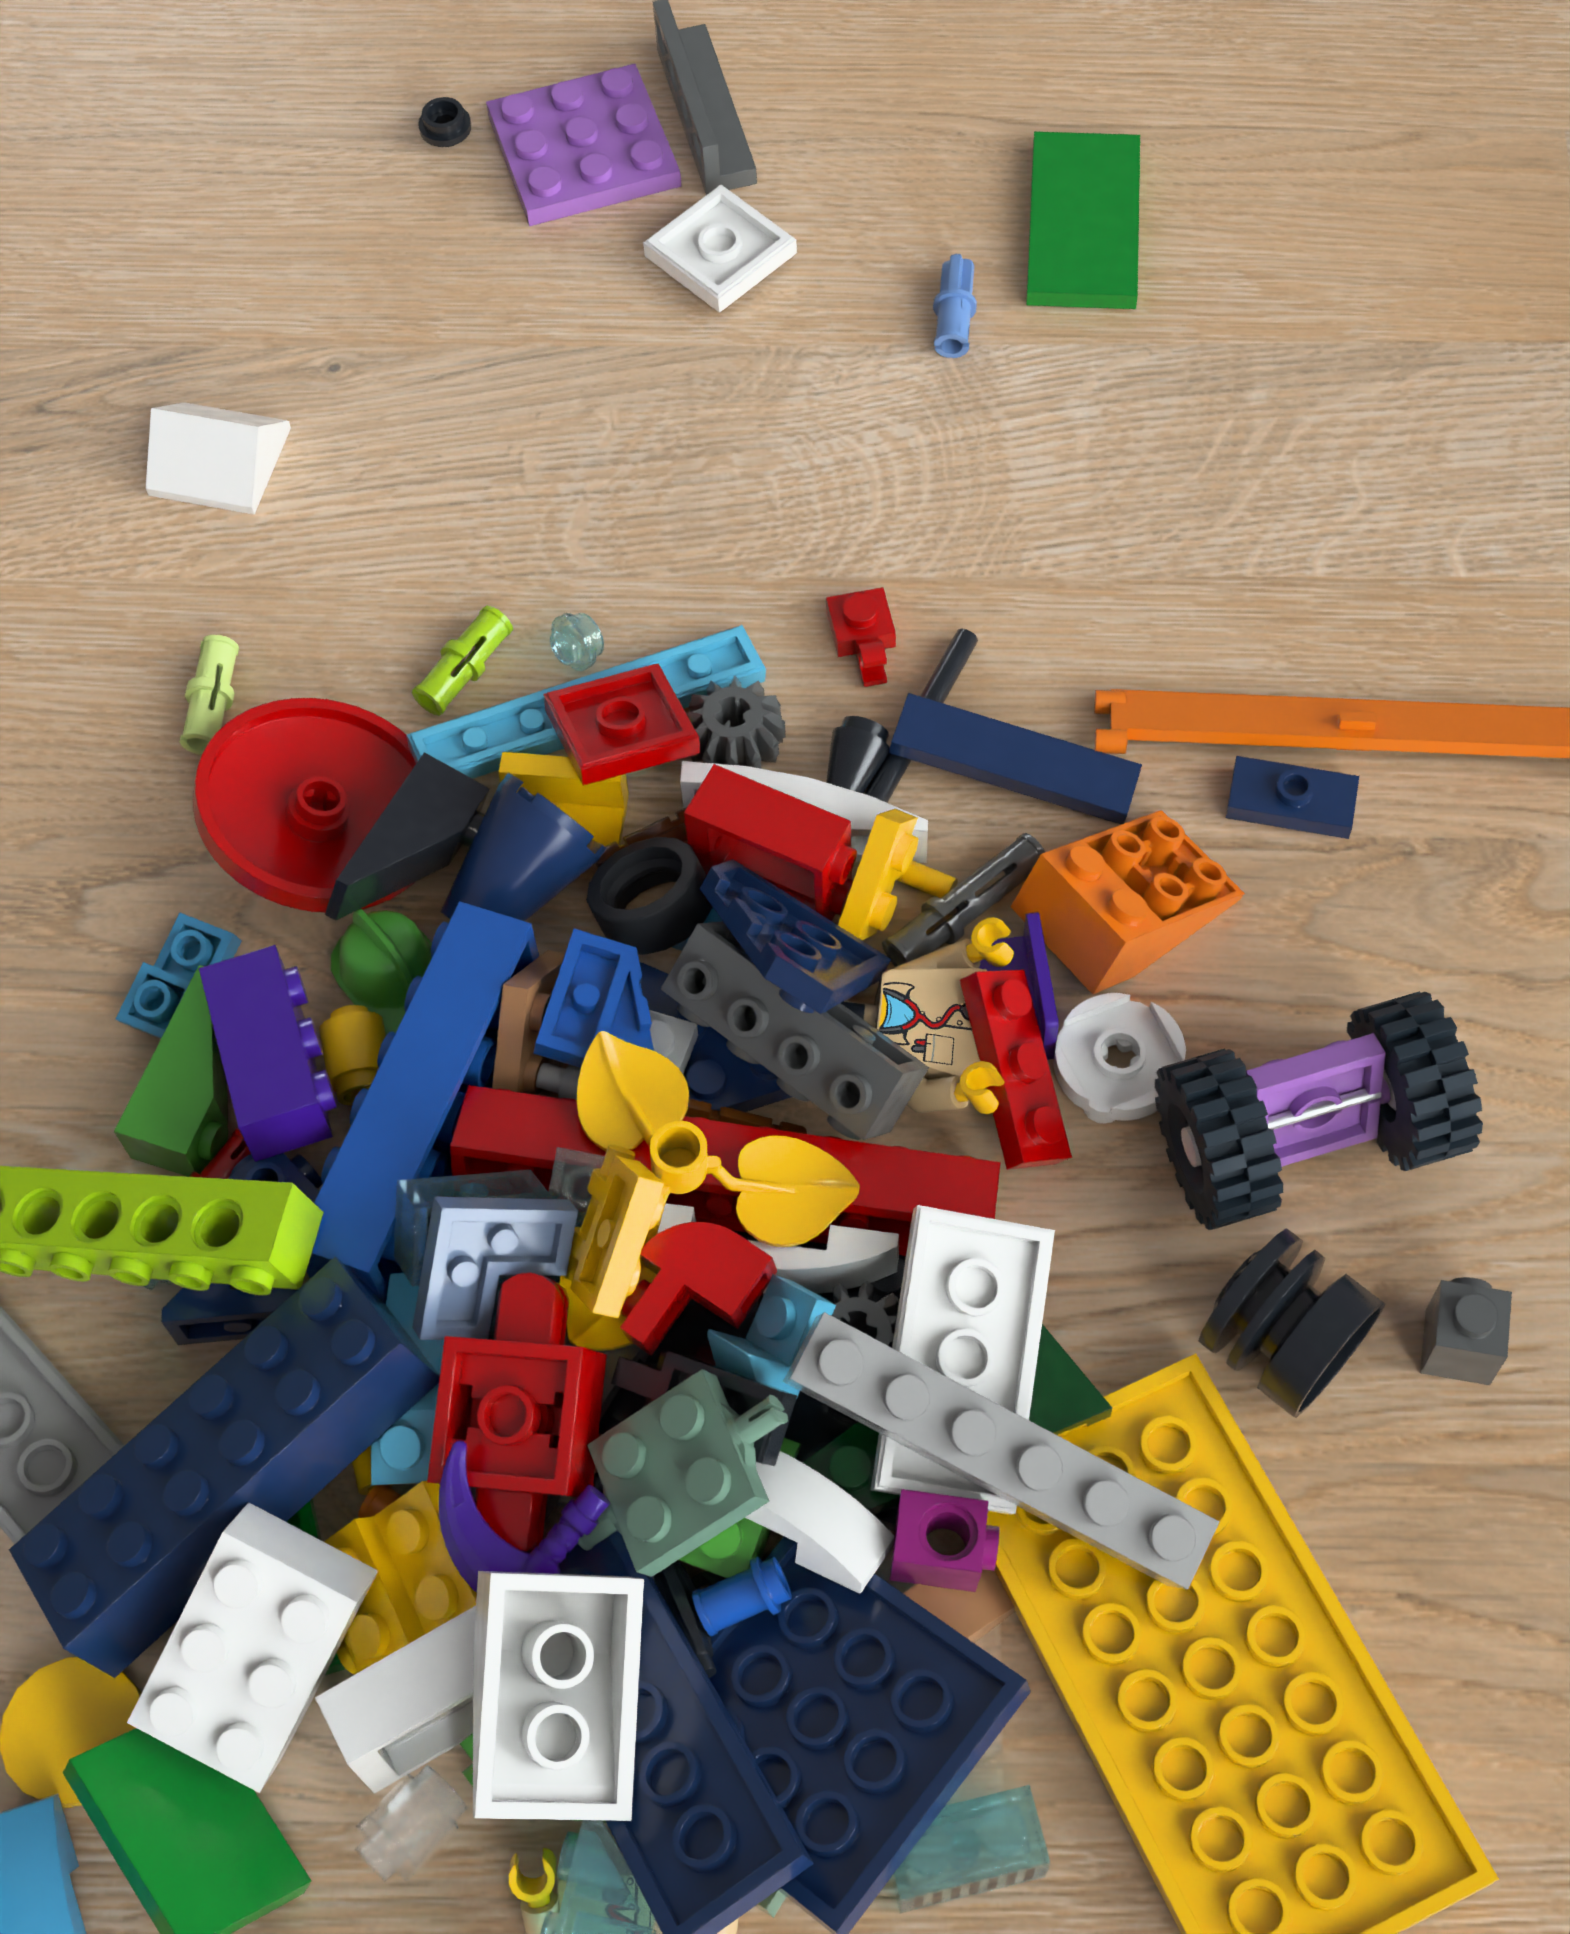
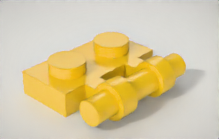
(608, 1244)

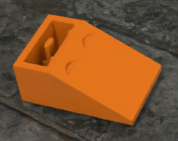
(1124, 898)

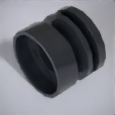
(1290, 1322)

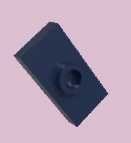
(1292, 797)

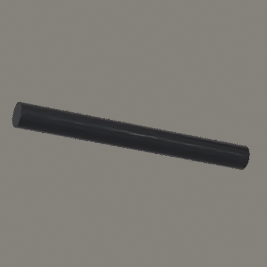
(937, 689)

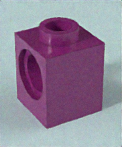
(916, 1560)

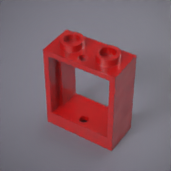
(773, 836)

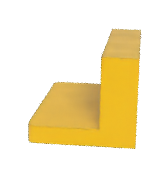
(595, 806)

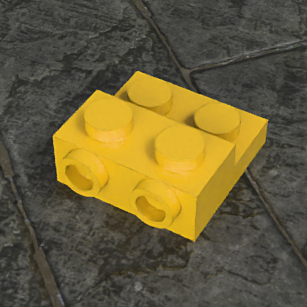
(414, 1582)

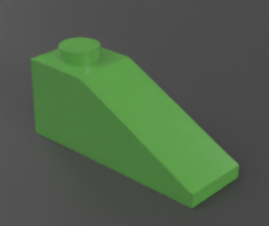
(182, 1098)

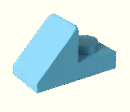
(774, 1334)

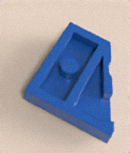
(593, 994)

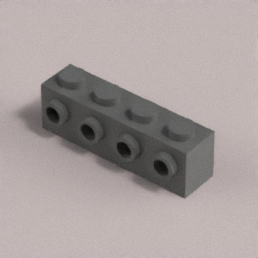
(817, 1057)

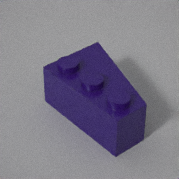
(268, 1052)

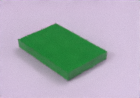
(185, 1836)

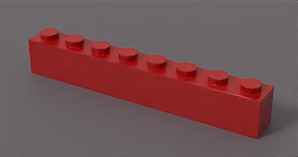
(522, 1132)

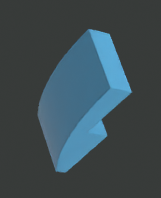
(161, 987)
(36, 1871)

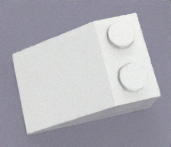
(555, 1695)

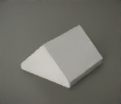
(212, 455)

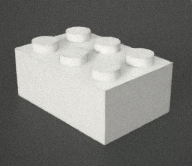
(252, 1646)

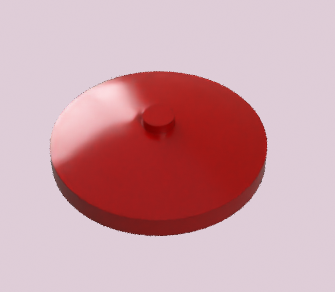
(295, 794)

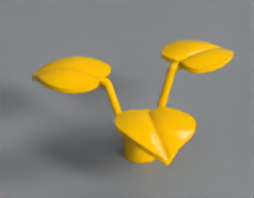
(639, 1095)

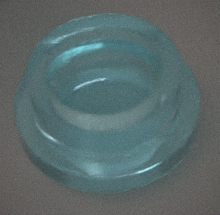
(576, 640)

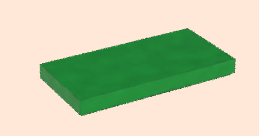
(1084, 220)

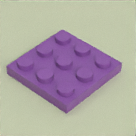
(583, 144)

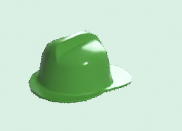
(379, 961)

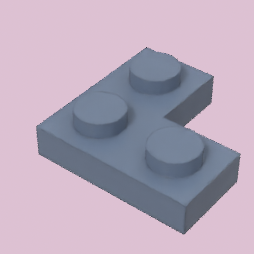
(474, 1244)

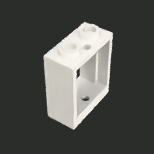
(406, 1705)

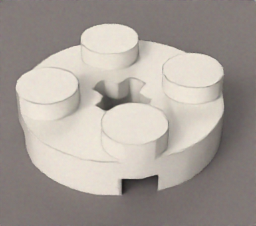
(1083, 1045)

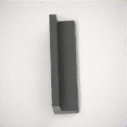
(703, 103)

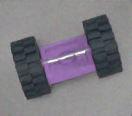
(1391, 1082)

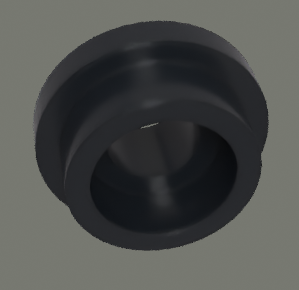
(444, 122)

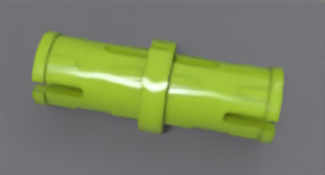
(485, 634)

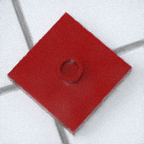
(621, 724)

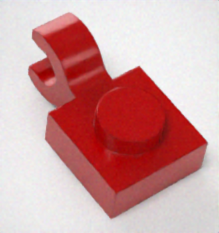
(863, 627)

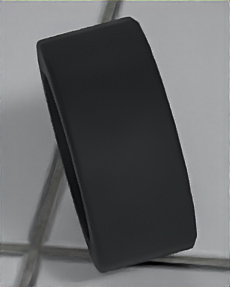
(636, 870)

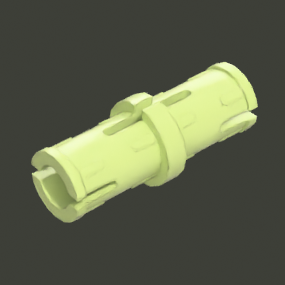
(209, 692)

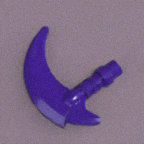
(479, 1548)

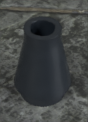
(856, 753)

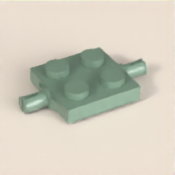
(680, 1471)

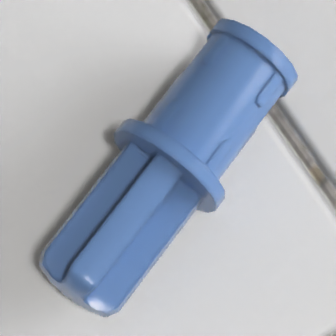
(954, 307)

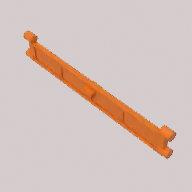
(1331, 723)

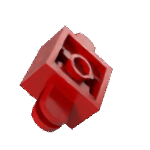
(521, 1409)

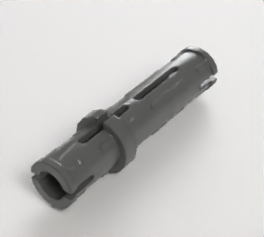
(912, 939)

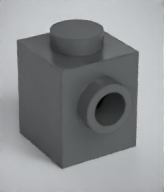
(1466, 1331)

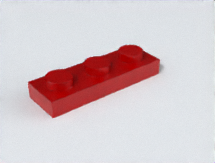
(1011, 1040)

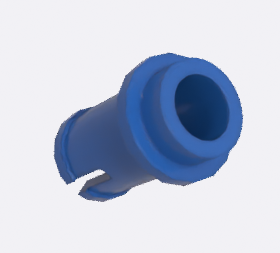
(742, 1595)

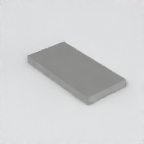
(46, 1434)

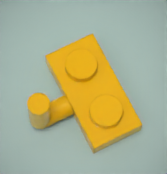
(885, 860)

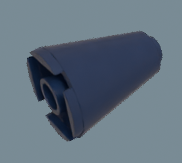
(521, 855)

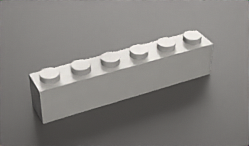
(1001, 1451)

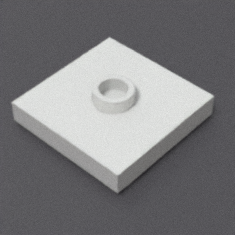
(720, 248)

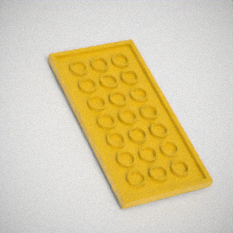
(1241, 1711)

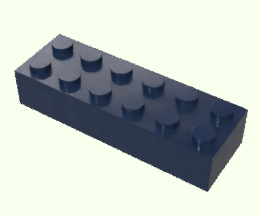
(253, 1429)

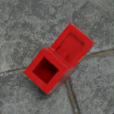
(698, 1264)

